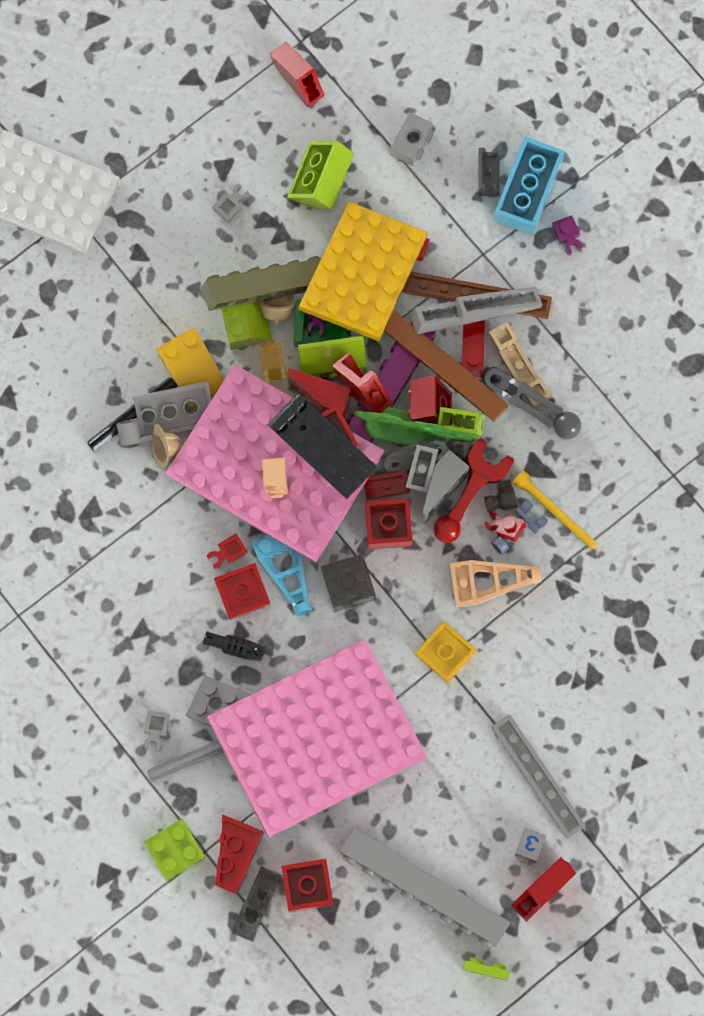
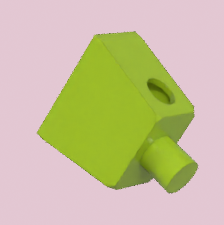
(463, 420)

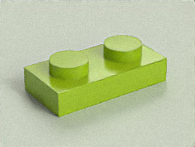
(496, 971)

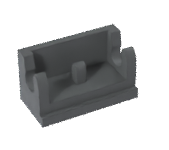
(488, 173)

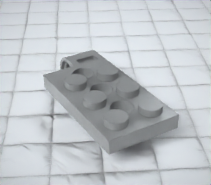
(138, 430)
(207, 692)

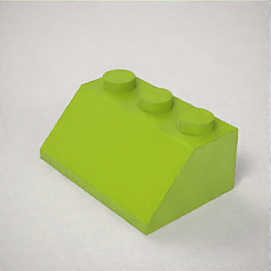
(321, 174)
(246, 325)
(319, 357)

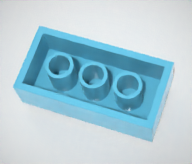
(528, 185)

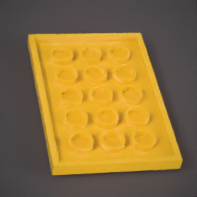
(363, 271)

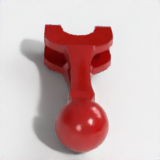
(447, 527)

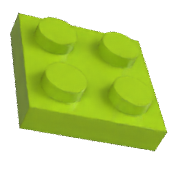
(174, 849)

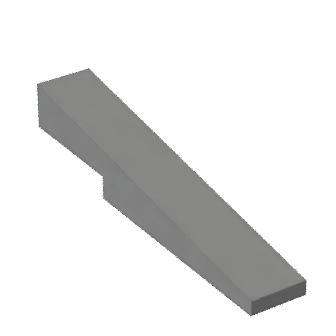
(474, 309)

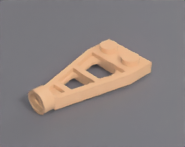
(464, 584)

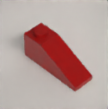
(473, 348)

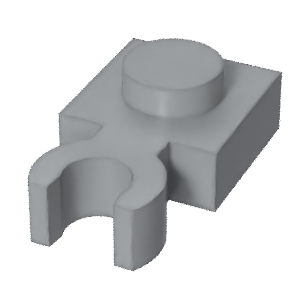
(229, 205)
(156, 726)

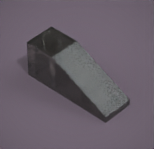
(256, 904)

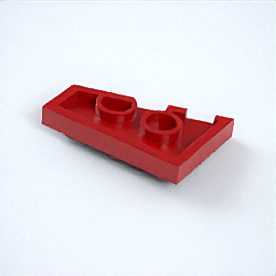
(236, 853)

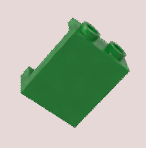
(301, 335)

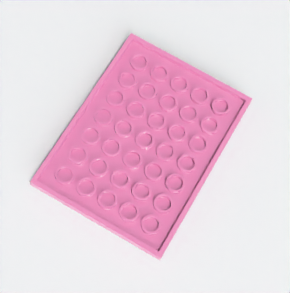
(225, 467)
(316, 738)

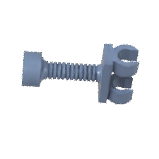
(501, 544)

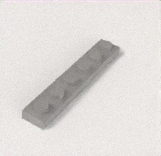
(538, 776)

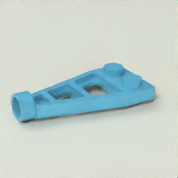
(266, 549)

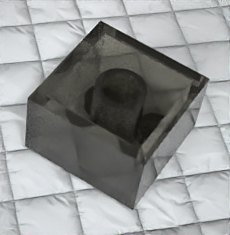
(348, 583)

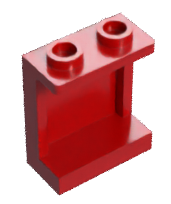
(364, 388)

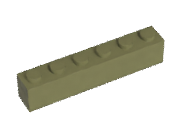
(259, 284)

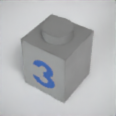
(530, 846)

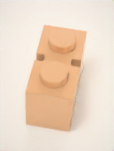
(275, 477)

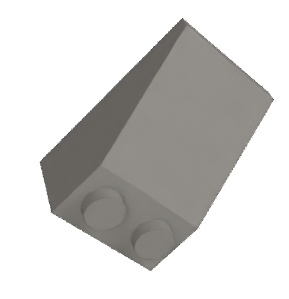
(446, 478)

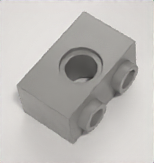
(413, 127)
(422, 468)

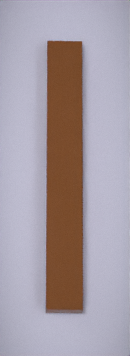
(449, 289)
(445, 367)

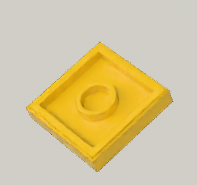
(445, 652)

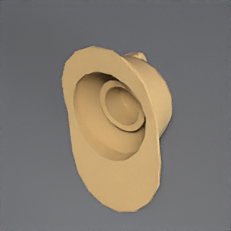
(278, 308)
(164, 446)

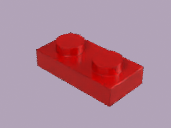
(386, 485)

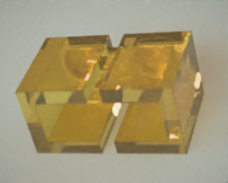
(272, 361)

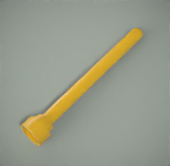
(524, 482)

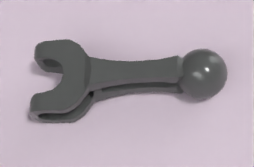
(566, 424)

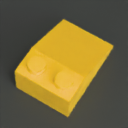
(190, 362)

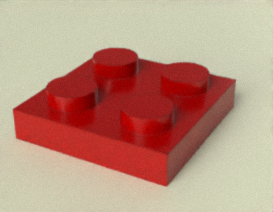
(242, 591)

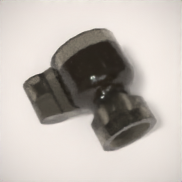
(504, 499)

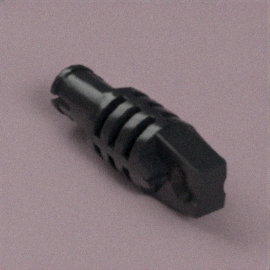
(235, 646)

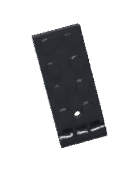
(322, 445)

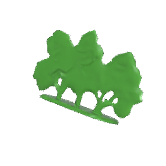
(397, 428)

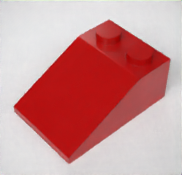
(320, 392)

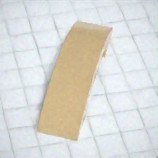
(516, 360)

